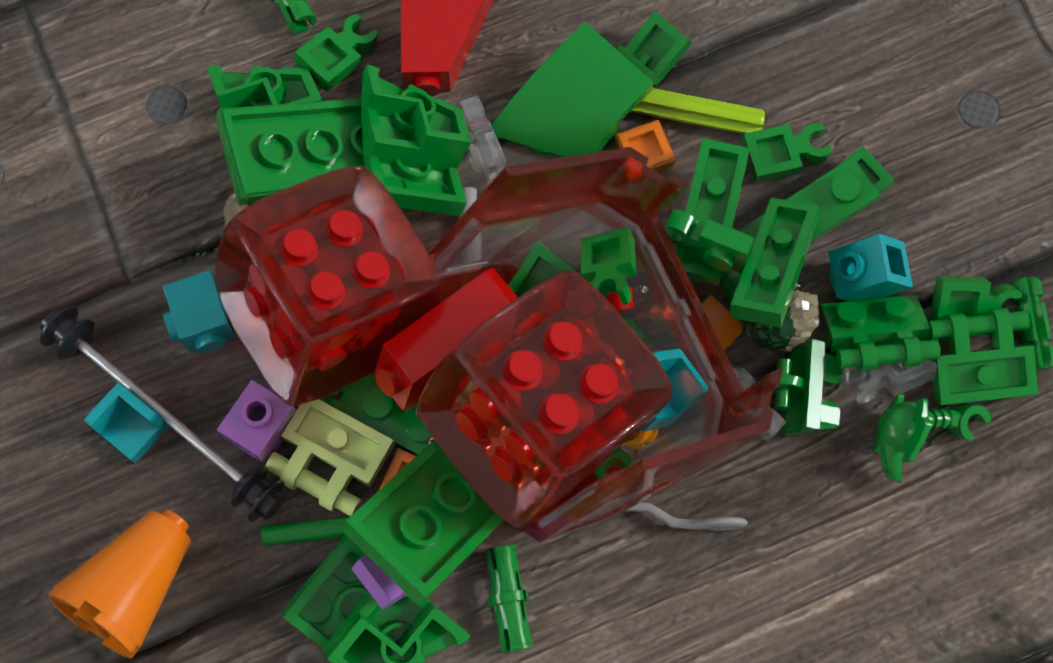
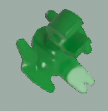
(907, 424)

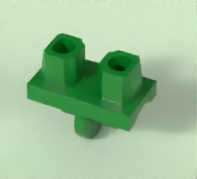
(800, 390)

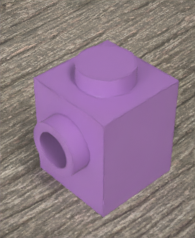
(257, 422)

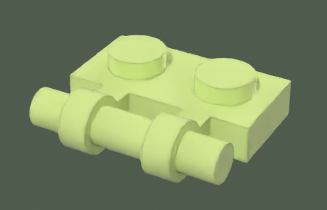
(338, 441)

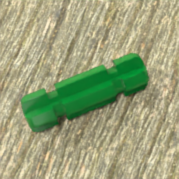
(1039, 328)

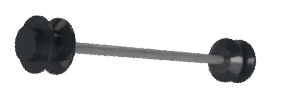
(74, 338)

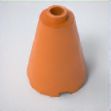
(125, 582)

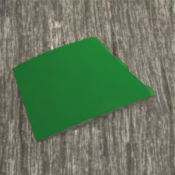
(263, 86)
(574, 98)
(413, 144)
(352, 627)

